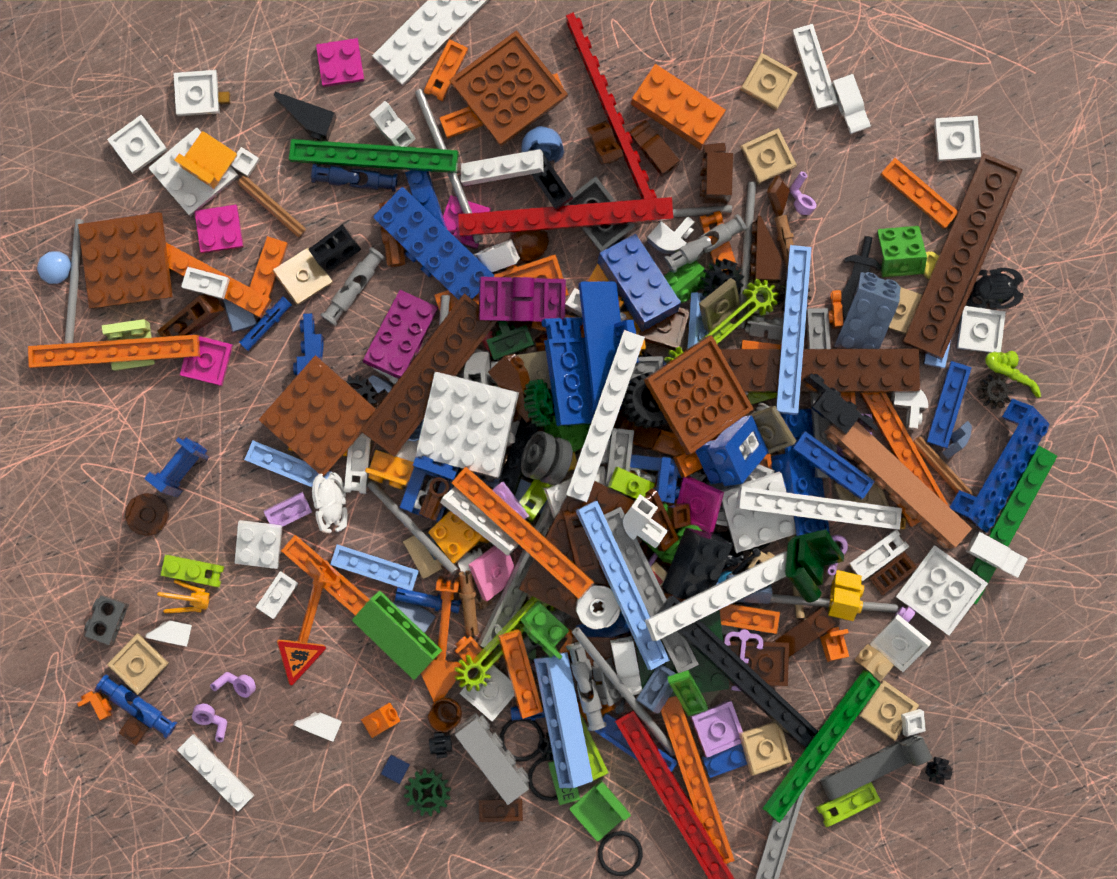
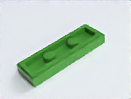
(688, 693)

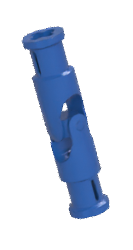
(139, 708)

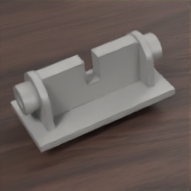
(759, 324)
(607, 691)

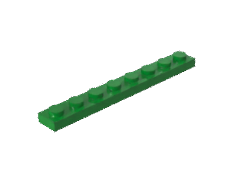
(374, 156)
(1016, 507)
(821, 746)

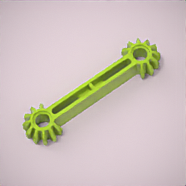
(725, 326)
(512, 625)

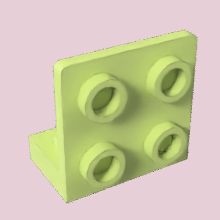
(128, 330)

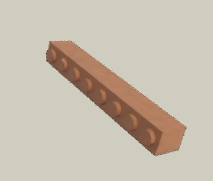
(900, 484)

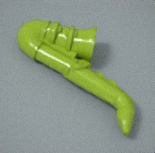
(1004, 364)

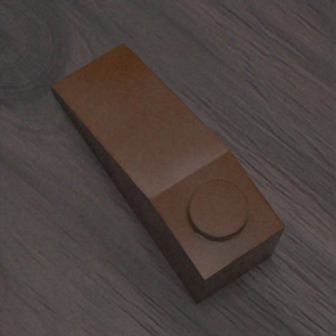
(192, 317)
(513, 376)
(807, 630)

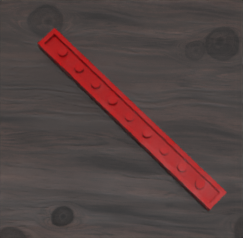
(608, 102)
(566, 217)
(673, 797)

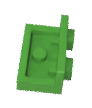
(686, 280)

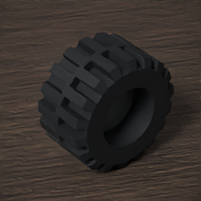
(635, 408)

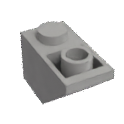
(478, 367)

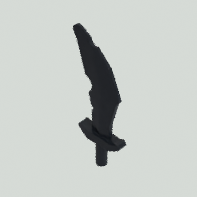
(861, 264)

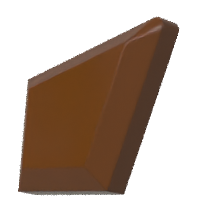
(778, 195)

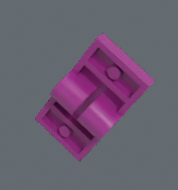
(521, 298)
(400, 334)

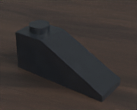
(313, 119)
(552, 185)

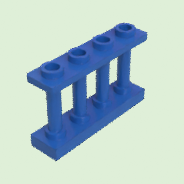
(168, 479)

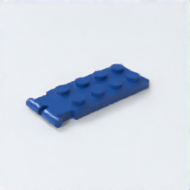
(568, 371)

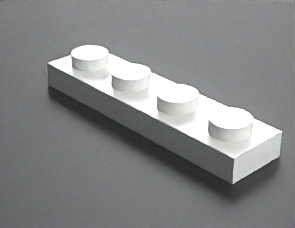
(814, 67)
(502, 167)
(478, 520)
(215, 772)

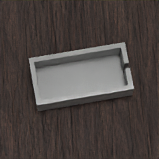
(491, 758)

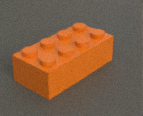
(677, 106)

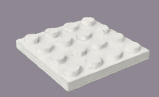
(467, 424)

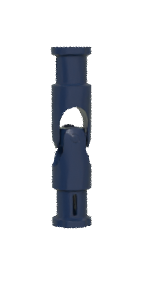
(338, 176)

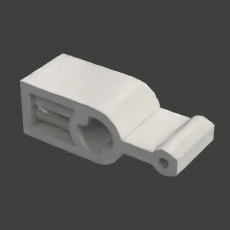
(851, 104)
(498, 256)
(996, 554)
(626, 663)

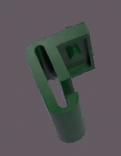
(806, 562)

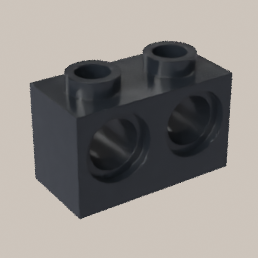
(334, 249)

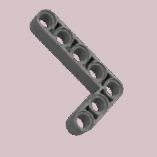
(905, 751)

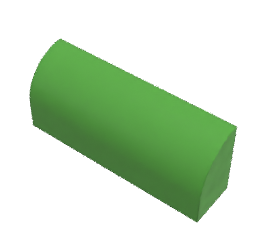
(396, 635)

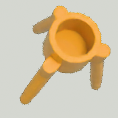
(199, 599)

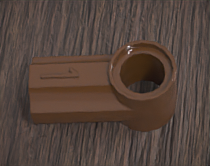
(431, 506)

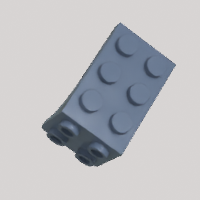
(869, 313)

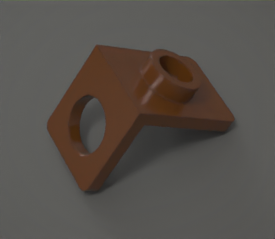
(643, 436)

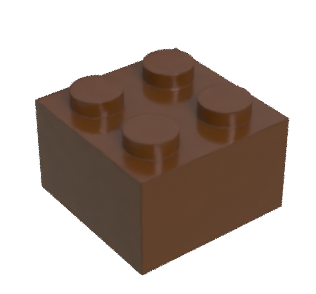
(717, 179)

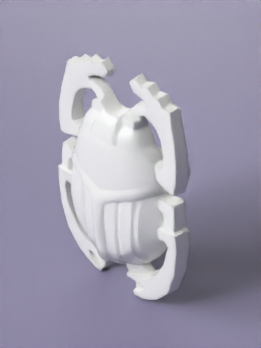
(329, 501)

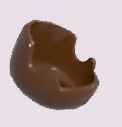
(445, 715)

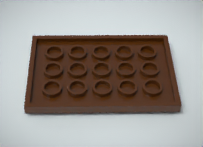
(540, 582)

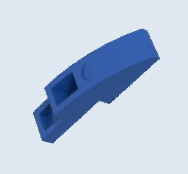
(312, 344)

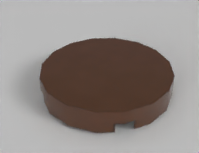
(147, 514)

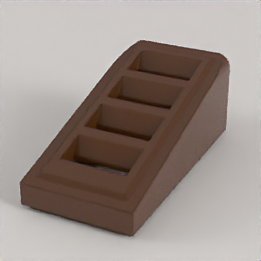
(888, 567)

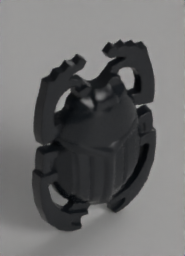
(997, 289)

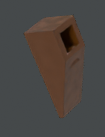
(766, 256)

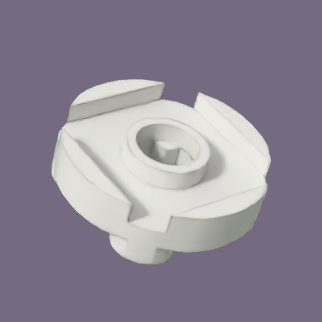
(600, 618)

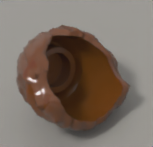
(530, 244)

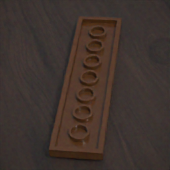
(443, 353)

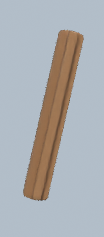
(270, 205)
(940, 466)

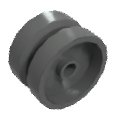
(546, 458)

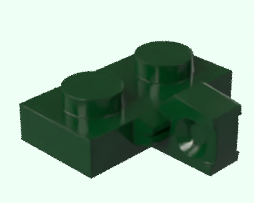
(509, 340)

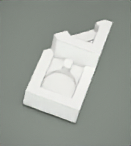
(171, 632)
(320, 725)

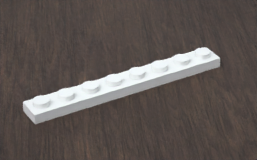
(605, 416)
(818, 508)
(717, 597)

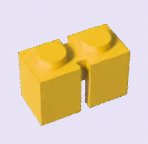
(846, 595)

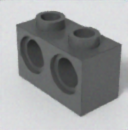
(111, 622)

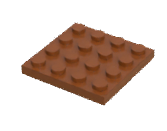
(508, 88)
(125, 260)
(698, 394)
(318, 416)

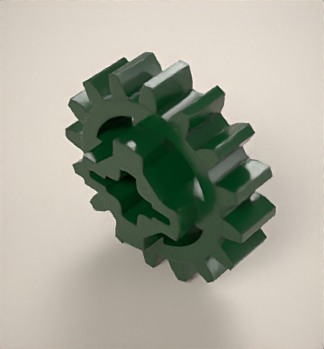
(539, 403)
(436, 798)

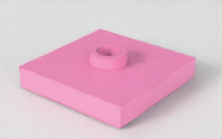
(491, 572)

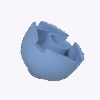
(546, 140)

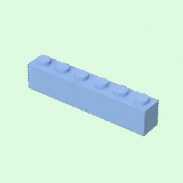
(563, 721)

